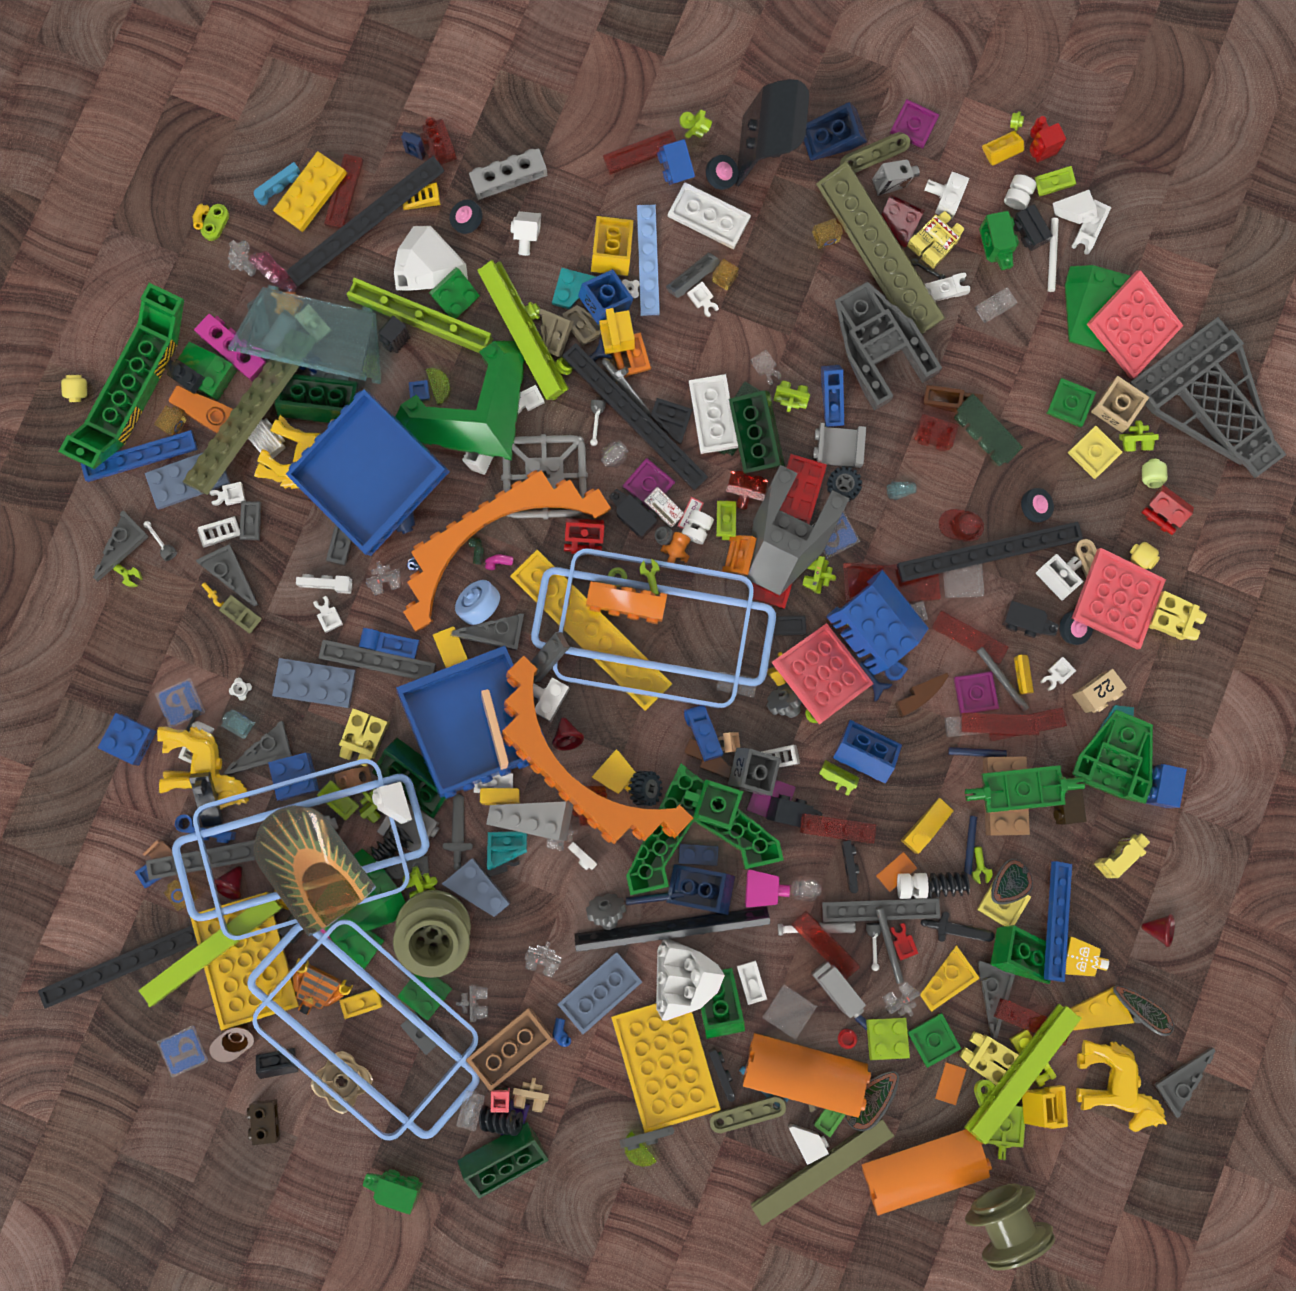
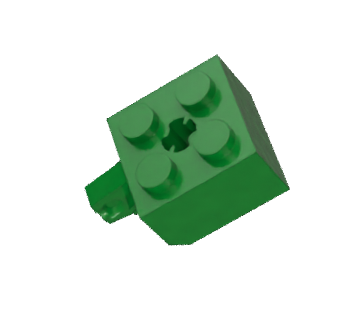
(999, 239)
(710, 793)
(394, 1190)

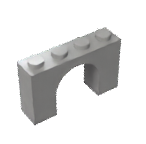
(839, 990)

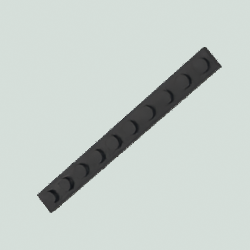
(365, 220)
(634, 416)
(989, 551)
(671, 929)
(117, 967)

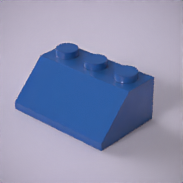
(867, 751)

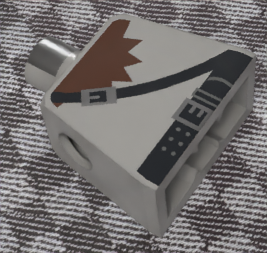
(894, 176)

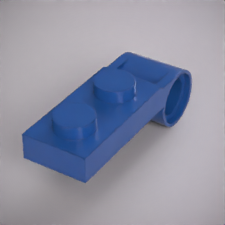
(388, 643)
(704, 732)
(221, 837)

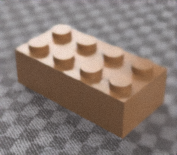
(1012, 821)
(509, 1048)

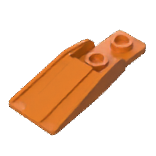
(200, 408)

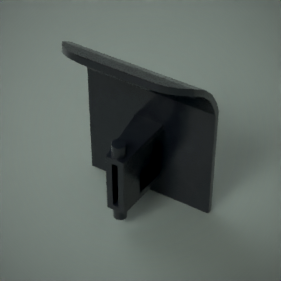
(773, 124)

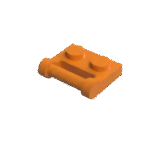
(637, 358)
(739, 555)

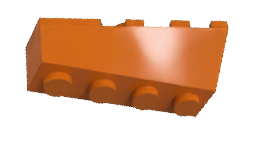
(626, 602)

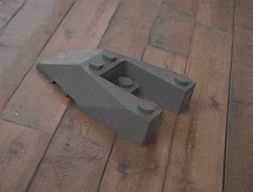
(874, 332)
(785, 543)

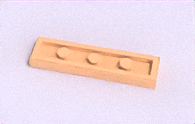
(494, 729)

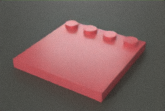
(1135, 324)
(1118, 598)
(822, 673)

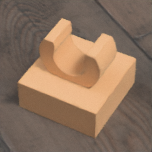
(731, 741)

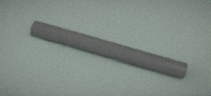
(1002, 678)
(889, 945)

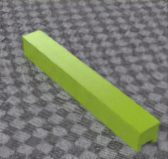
(419, 316)
(523, 330)
(207, 952)
(1022, 1073)

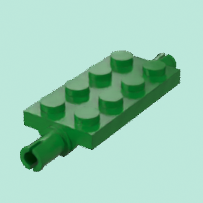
(1024, 789)

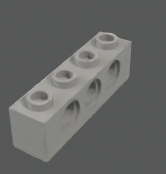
(502, 182)

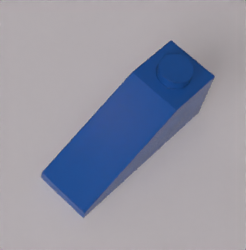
(833, 395)

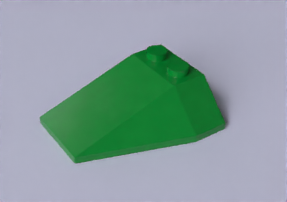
(1086, 293)
(1119, 758)
(372, 913)

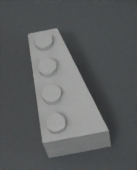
(538, 819)

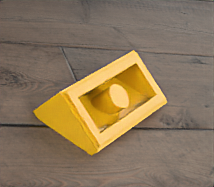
(1003, 148)
(1023, 674)
(499, 796)

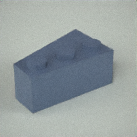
(478, 888)

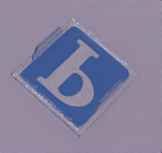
(841, 538)
(179, 702)
(182, 1051)

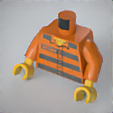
(317, 988)

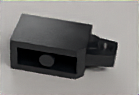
(633, 513)
(1028, 620)
(788, 811)

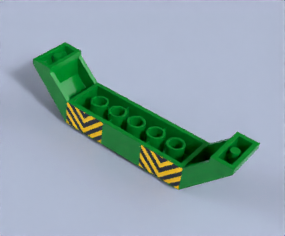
(130, 380)

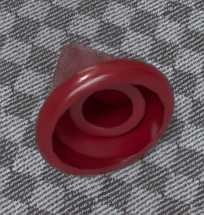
(567, 736)
(230, 884)
(1161, 929)

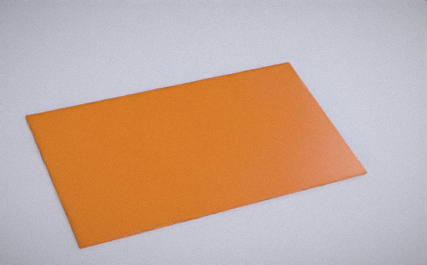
(889, 874)
(950, 1083)

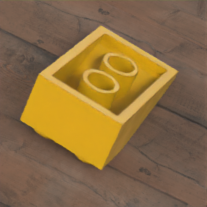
(612, 245)

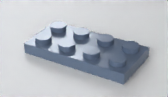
(167, 483)
(314, 683)
(599, 993)

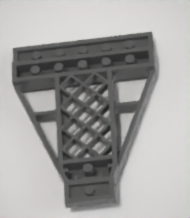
(1201, 357)

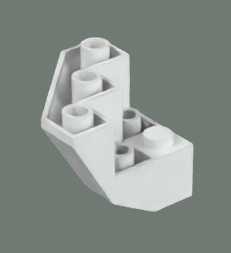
(424, 260)
(684, 979)

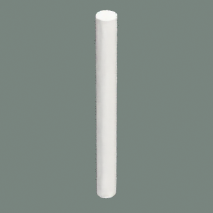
(1053, 255)

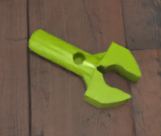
(126, 573)
(651, 575)
(980, 866)

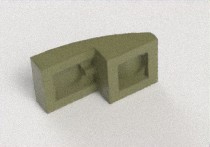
(240, 614)

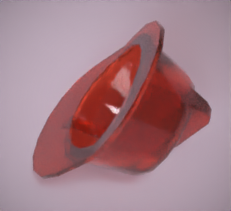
(961, 525)

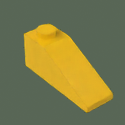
(927, 826)

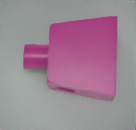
(763, 889)

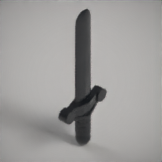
(944, 927)

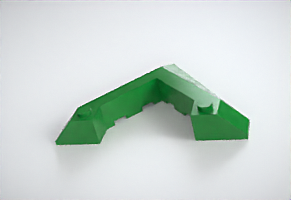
(488, 428)
(649, 865)

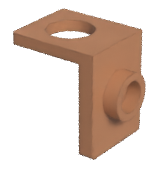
(351, 777)
(158, 850)

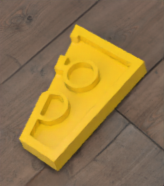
(949, 980)
(1101, 1011)

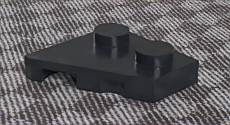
(671, 418)

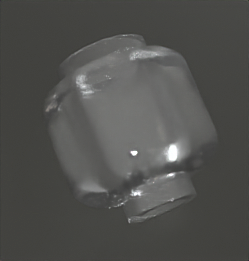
(614, 454)
(805, 889)

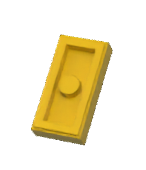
(360, 1003)

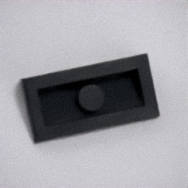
(274, 1064)

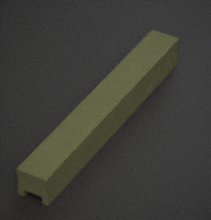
(820, 1172)

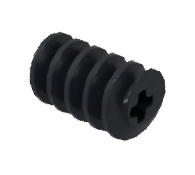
(389, 846)
(948, 883)
(500, 1122)

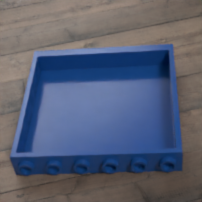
(367, 472)
(453, 724)

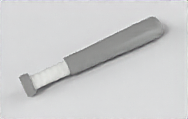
(830, 927)

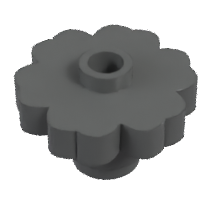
(784, 701)
(606, 910)

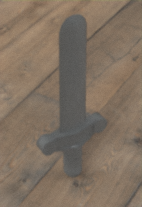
(618, 377)
(457, 844)

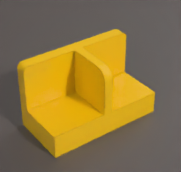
(450, 647)

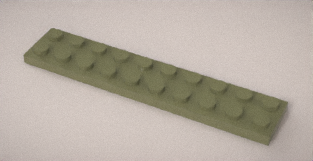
(879, 247)
(239, 425)

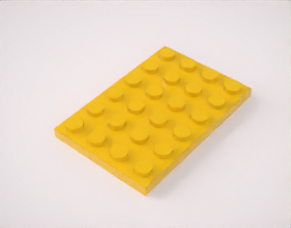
(230, 972)
(665, 1067)

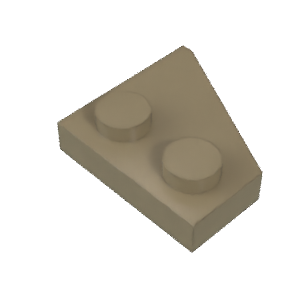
(584, 325)
(555, 331)

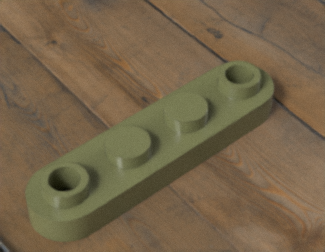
(877, 151)
(748, 1114)

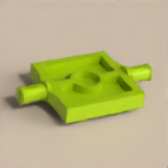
(1010, 1132)

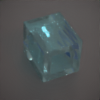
(237, 723)

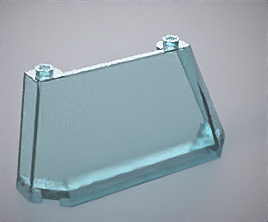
(311, 334)

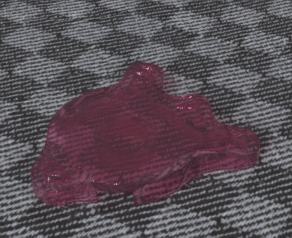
(272, 270)

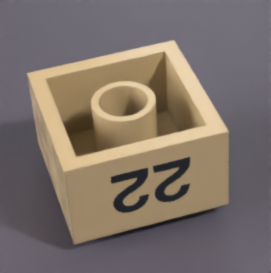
(1120, 404)
(1099, 691)

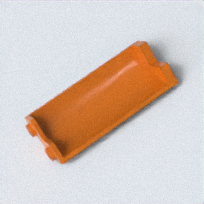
(806, 1075)
(925, 1171)

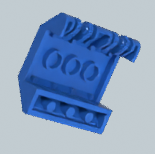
(879, 624)

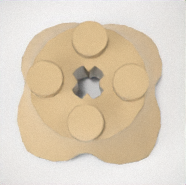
(349, 1090)

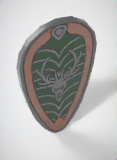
(1011, 883)
(1145, 1011)
(879, 1096)

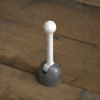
(597, 407)
(167, 551)
(874, 931)

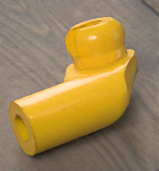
(197, 216)

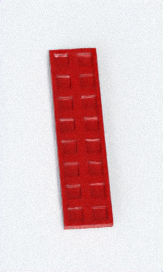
(799, 504)

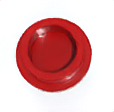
(847, 1038)

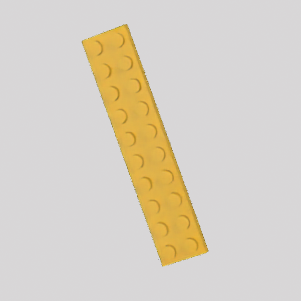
(590, 629)

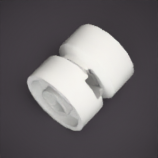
(1019, 192)
(702, 522)
(912, 885)

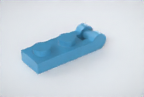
(277, 183)

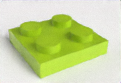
(887, 1039)

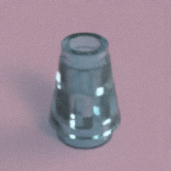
(900, 489)

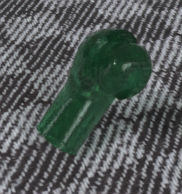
(478, 550)

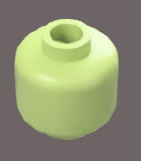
(1154, 473)

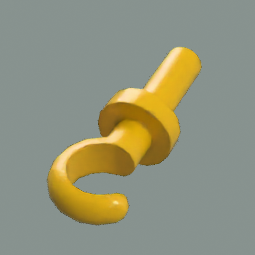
(212, 594)

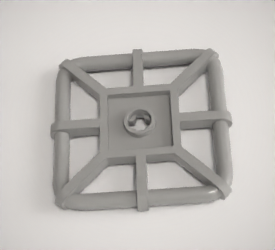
(552, 466)

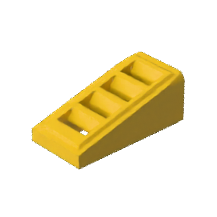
(434, 201)

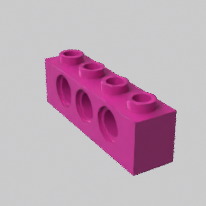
(210, 327)

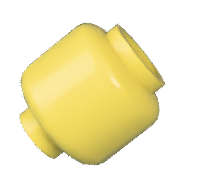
(74, 388)
(1144, 555)

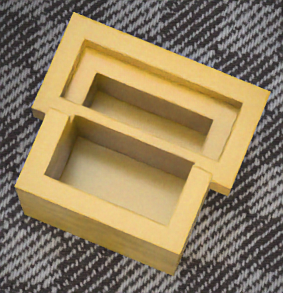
(617, 332)
(1045, 1107)

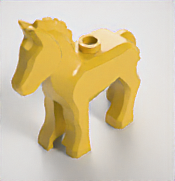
(278, 470)
(204, 759)
(1121, 1086)

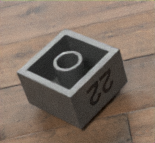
(754, 771)

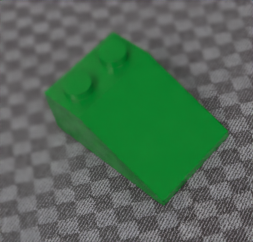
(215, 369)
(1019, 953)
(723, 1011)

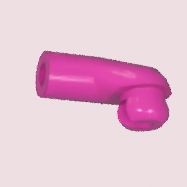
(498, 559)

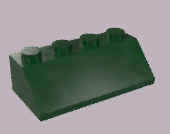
(315, 398)
(756, 432)
(402, 759)
(502, 1161)

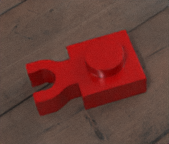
(904, 944)

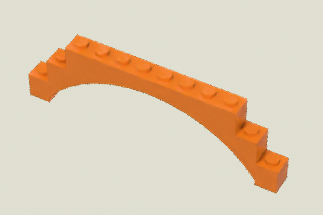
(530, 494)
(607, 816)

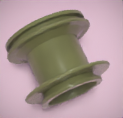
(416, 918)
(1010, 1227)

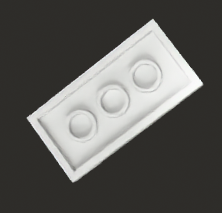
(709, 215)
(713, 414)

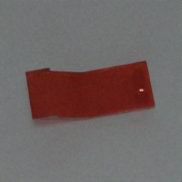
(916, 590)

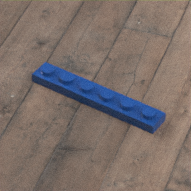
(142, 455)
(1058, 921)

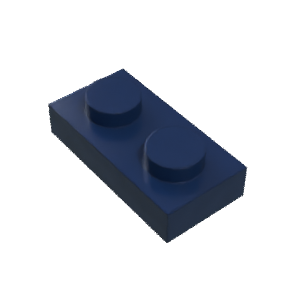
(413, 145)
(698, 854)

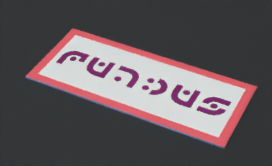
(693, 504)

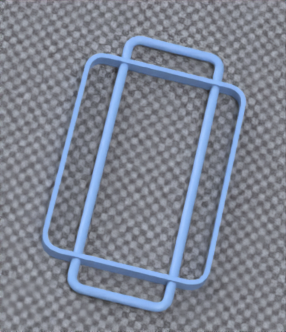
(748, 604)
(200, 834)
(407, 1121)

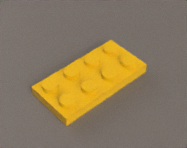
(310, 191)

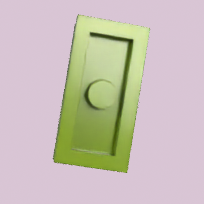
(1055, 181)
(726, 519)
(840, 776)
(344, 806)

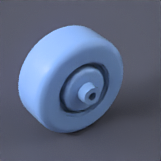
(477, 602)

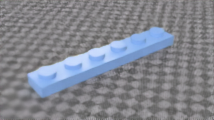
(648, 260)

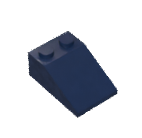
(834, 132)
(701, 889)

